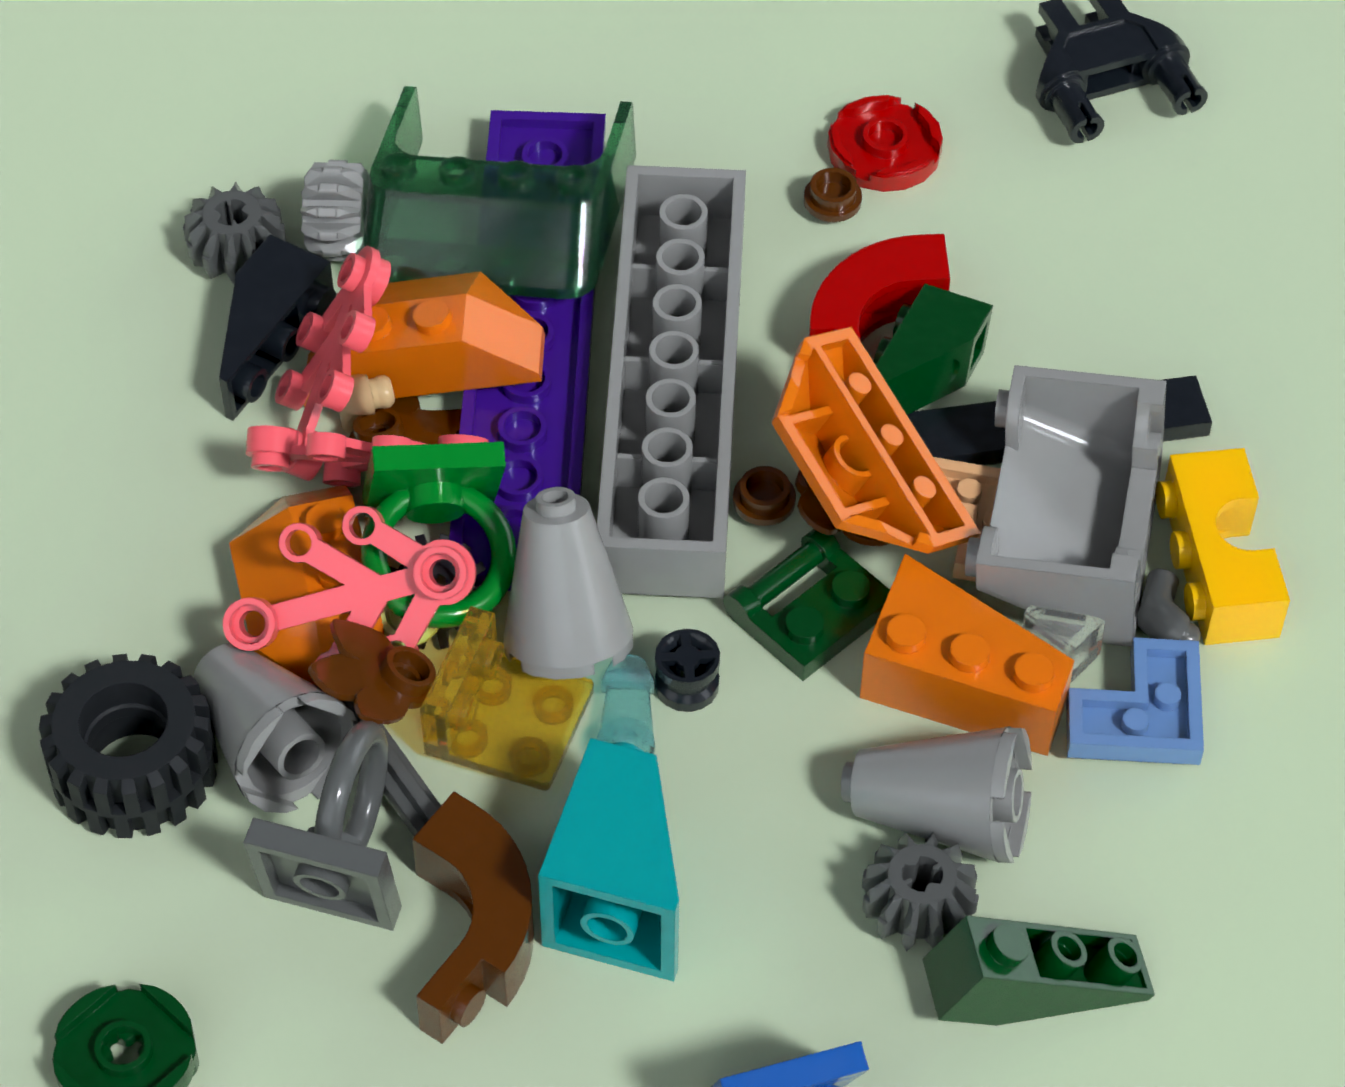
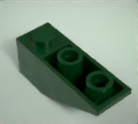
(933, 346)
(1031, 971)

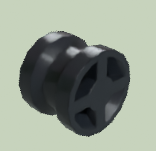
(698, 658)

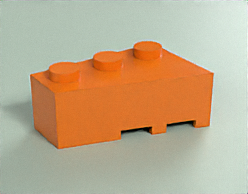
(962, 661)

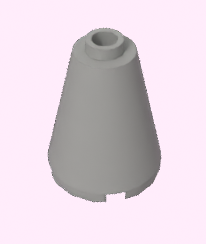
(564, 592)
(271, 726)
(951, 785)

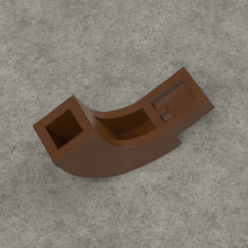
(484, 871)

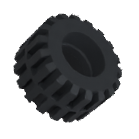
(123, 702)

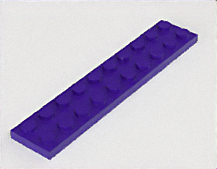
(543, 419)

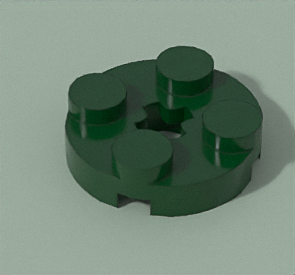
(126, 1017)

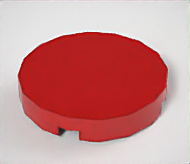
(885, 143)

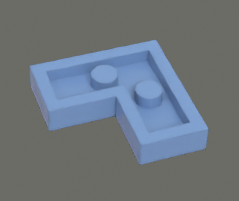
(1152, 721)

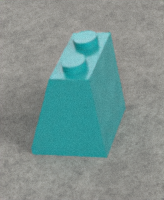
(611, 867)

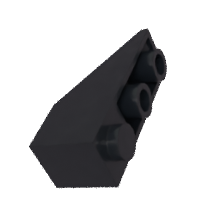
(266, 309)

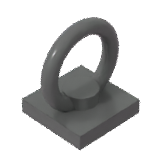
(327, 866)

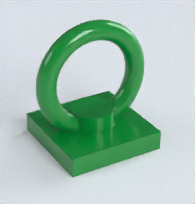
(436, 487)

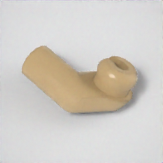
(366, 397)

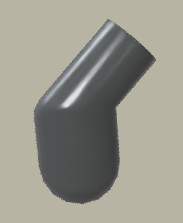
(1159, 615)

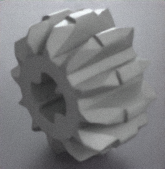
(334, 208)

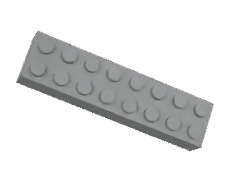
(673, 381)

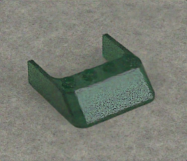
(514, 221)

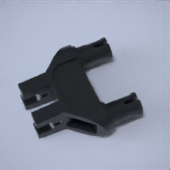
(1106, 57)

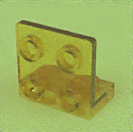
(495, 714)

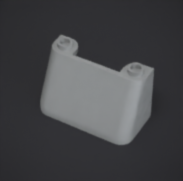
(1074, 495)

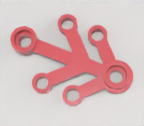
(332, 336)
(342, 456)
(364, 590)

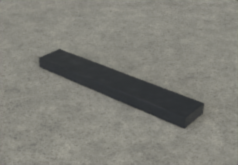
(970, 432)

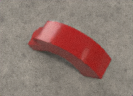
(876, 281)

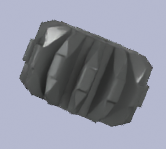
(230, 228)
(919, 890)

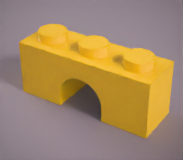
(1227, 589)

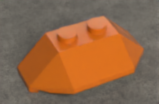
(450, 337)
(864, 450)
(268, 575)

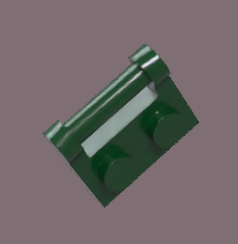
(821, 618)

